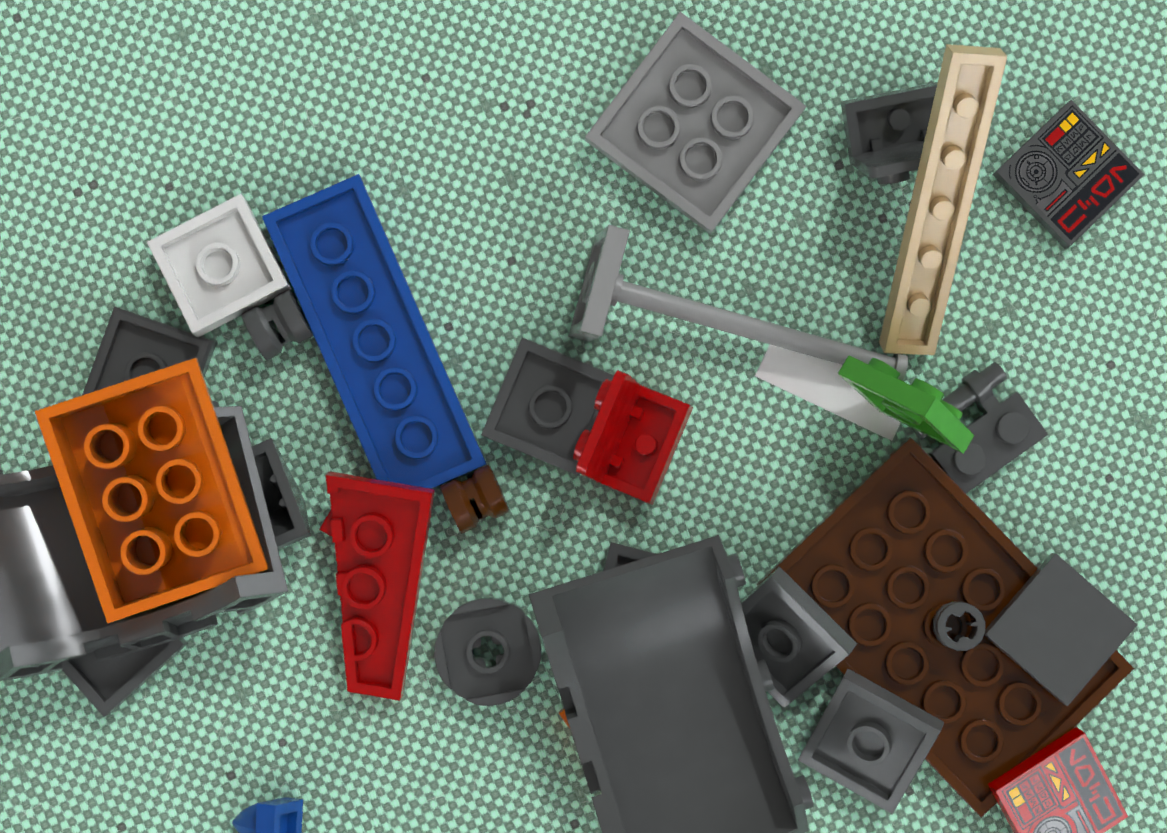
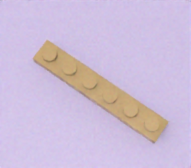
(942, 198)

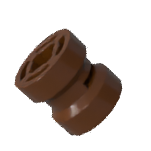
(487, 496)

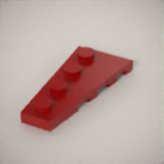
(380, 560)

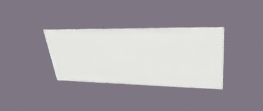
(820, 384)

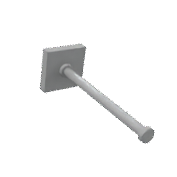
(605, 287)

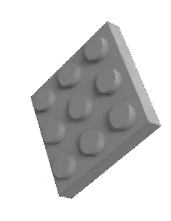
(695, 123)

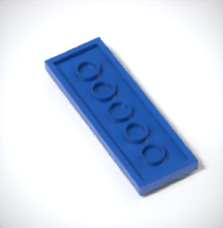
(373, 337)

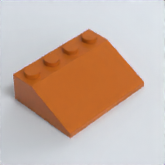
(151, 490)

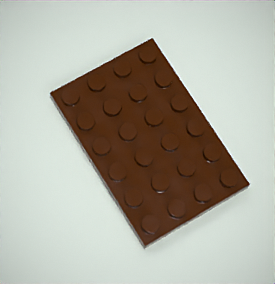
(883, 572)

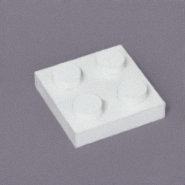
(218, 265)

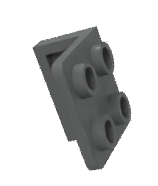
(888, 131)

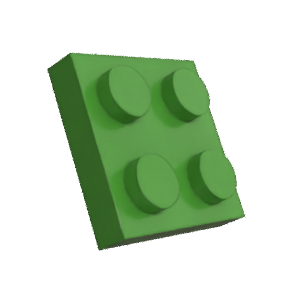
(913, 405)

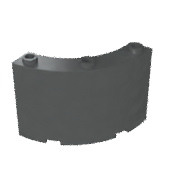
(50, 597)
(670, 697)

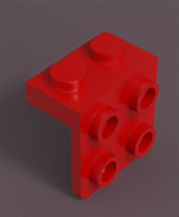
(631, 437)

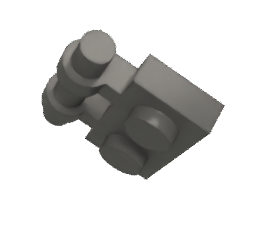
(1000, 432)

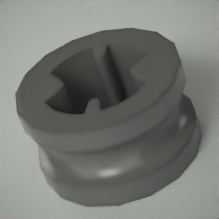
(960, 642)

